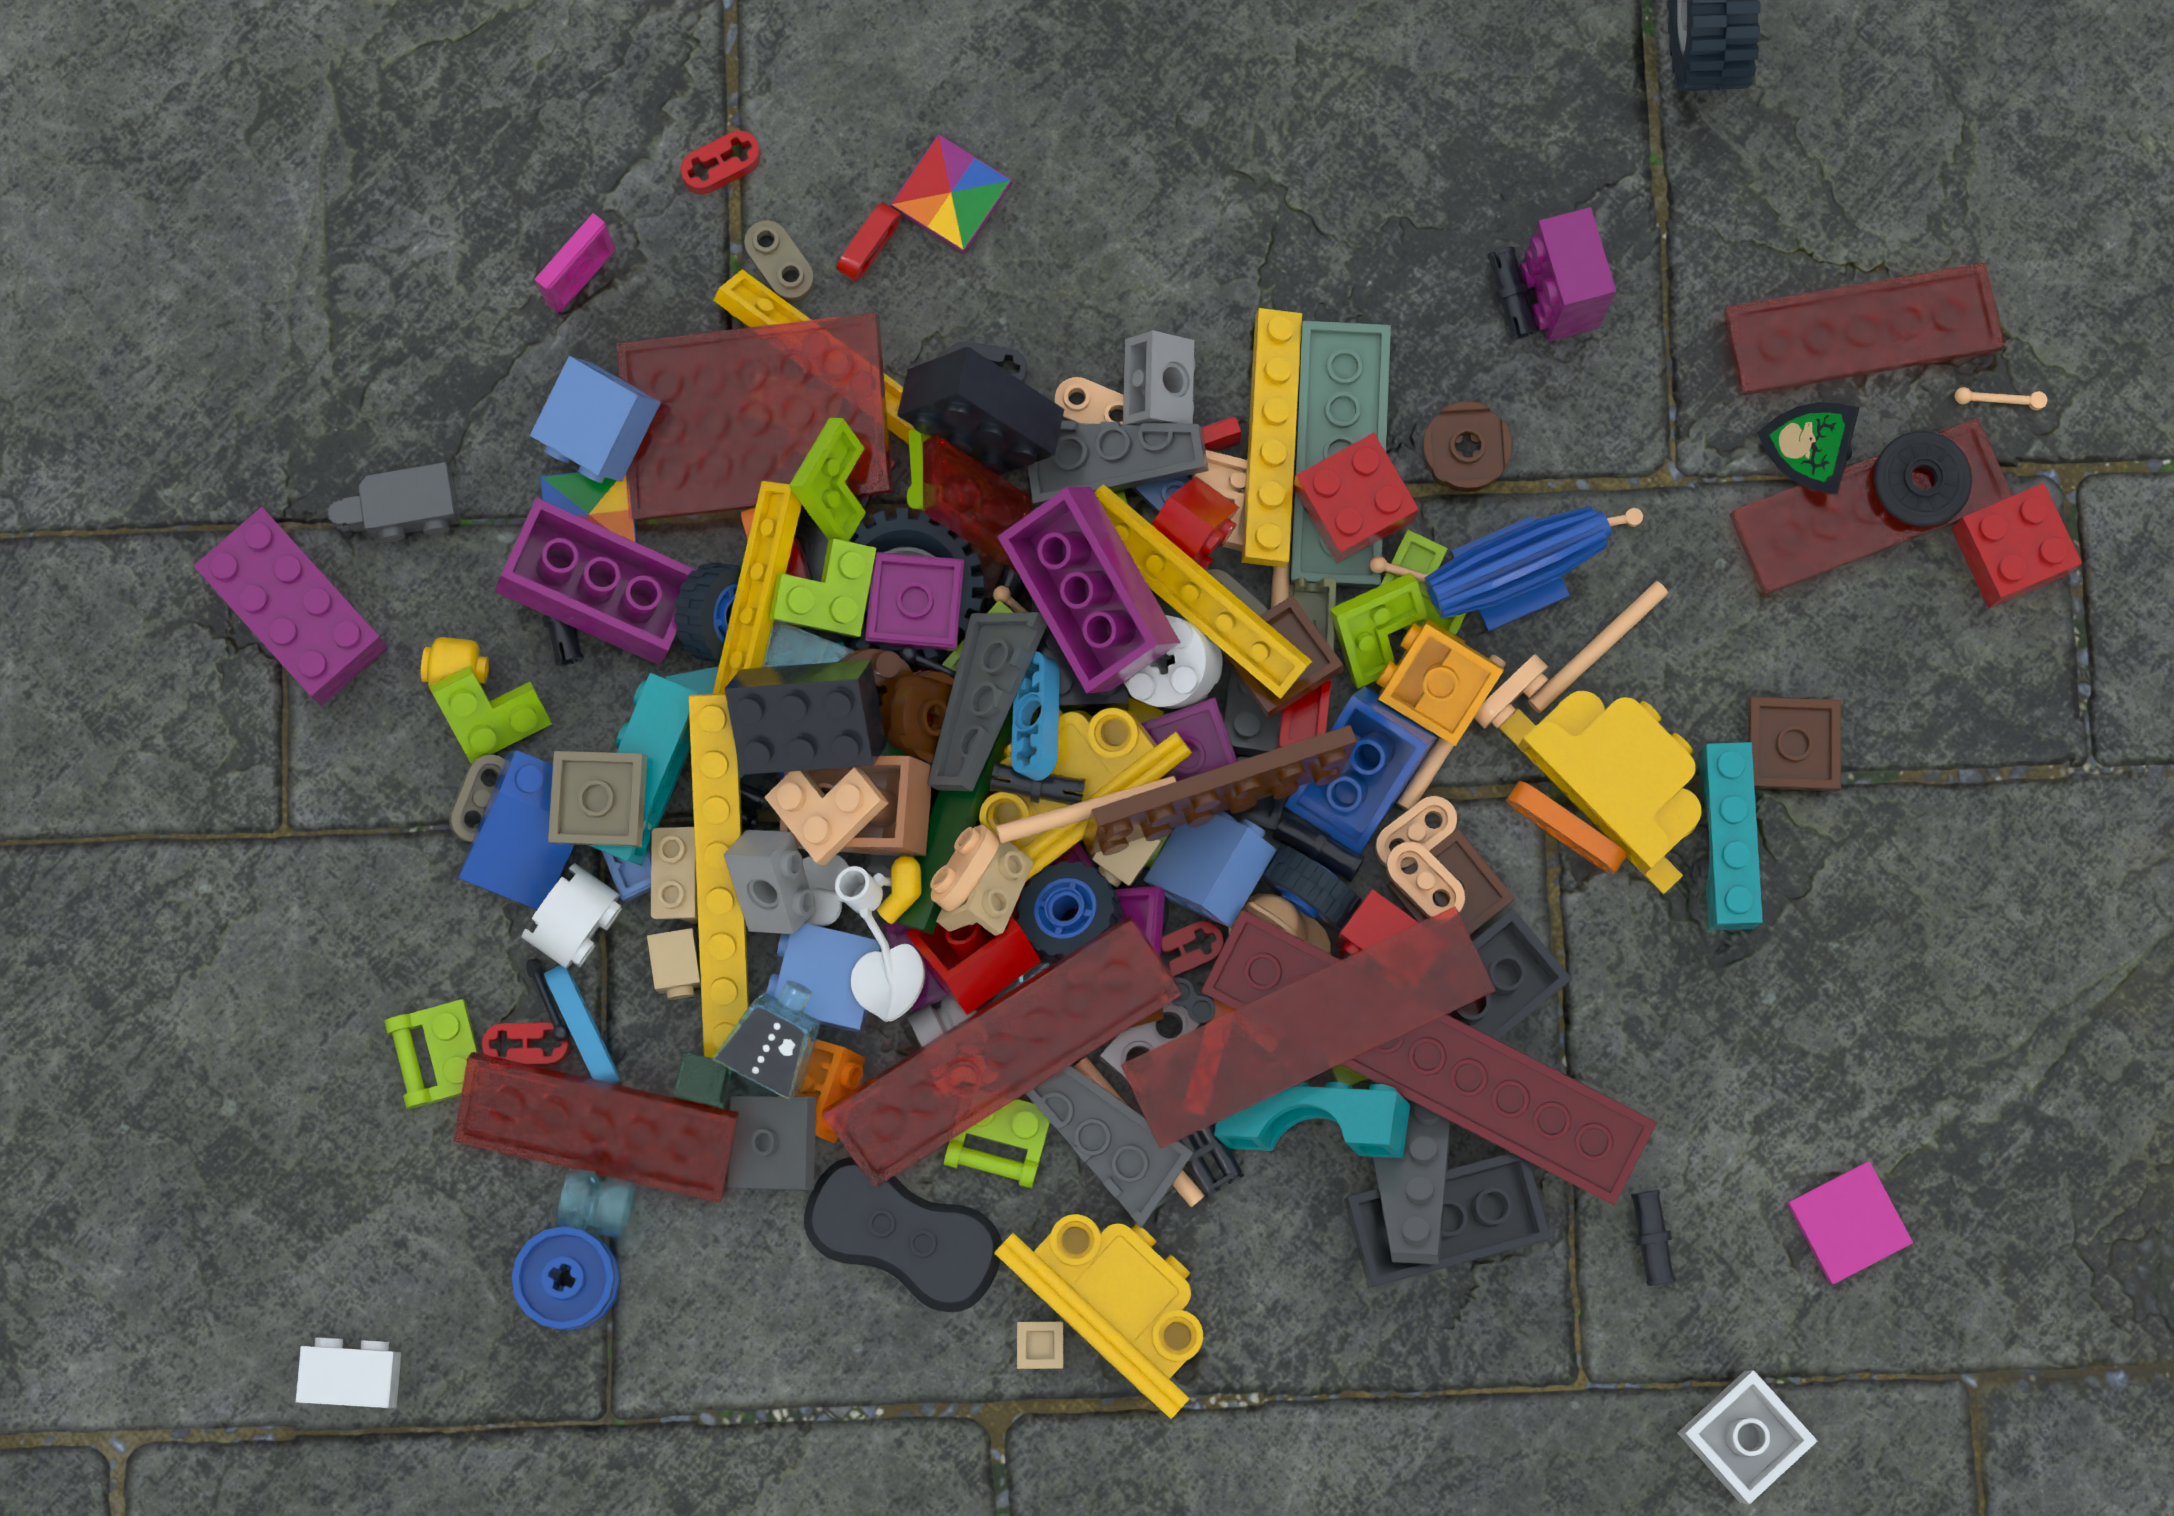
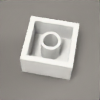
(1747, 1437)

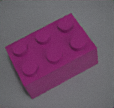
(1568, 275)

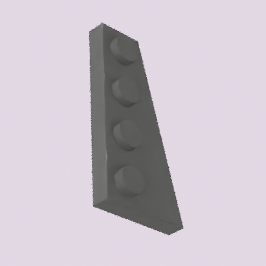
(1118, 457)
(984, 686)
(1111, 1140)
(1415, 1188)

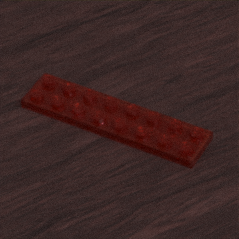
(1308, 1027)
(1002, 1051)

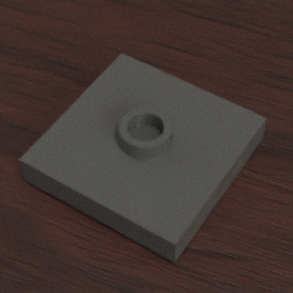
(773, 1143)

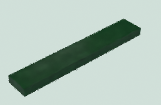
(949, 818)

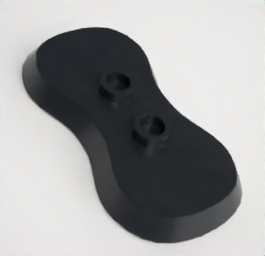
(930, 1247)

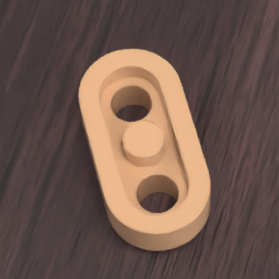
(1097, 405)
(1525, 680)
(1412, 828)
(971, 857)
(1428, 879)

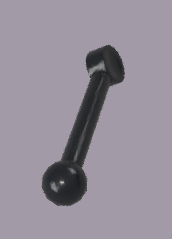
(910, 655)
(560, 1031)

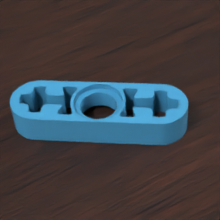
(1036, 745)
(581, 1025)

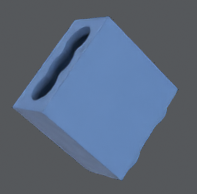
(594, 420)
(1212, 866)
(824, 964)

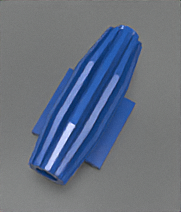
(1517, 567)

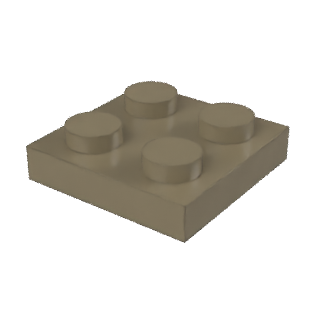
(597, 798)

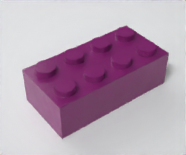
(595, 581)
(1088, 589)
(291, 606)

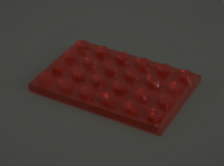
(750, 409)

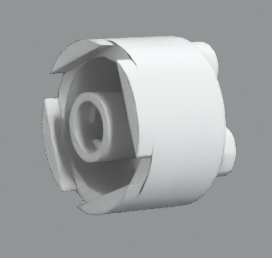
(1188, 680)
(572, 917)

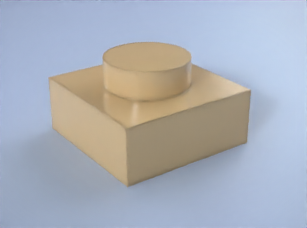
(1039, 1345)

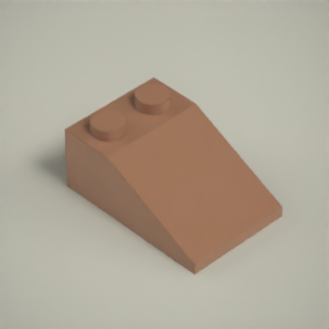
(903, 822)

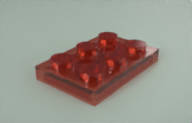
(970, 497)

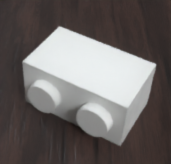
(348, 1375)

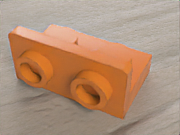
(830, 1076)

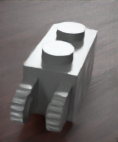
(400, 504)

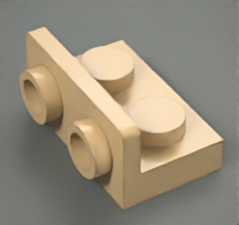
(674, 874)
(994, 894)

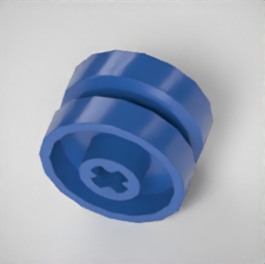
(539, 1273)

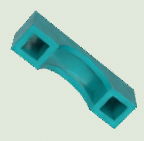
(1730, 807)
(1370, 1120)

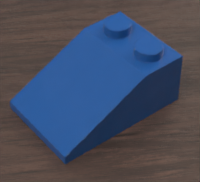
(1374, 777)
(511, 842)

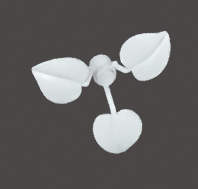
(881, 981)

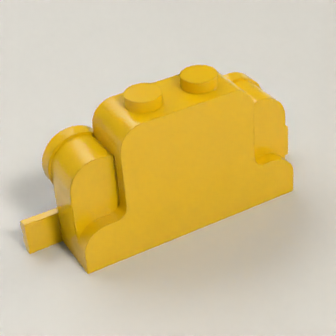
(1106, 751)
(1618, 774)
(1116, 1298)

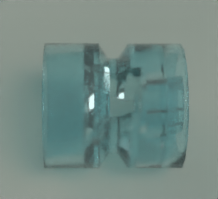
(595, 1203)

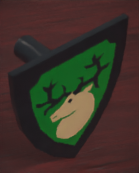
(1812, 443)

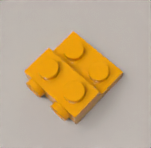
(1438, 681)

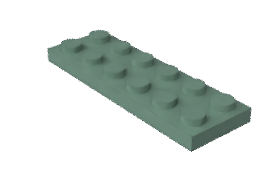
(1338, 404)

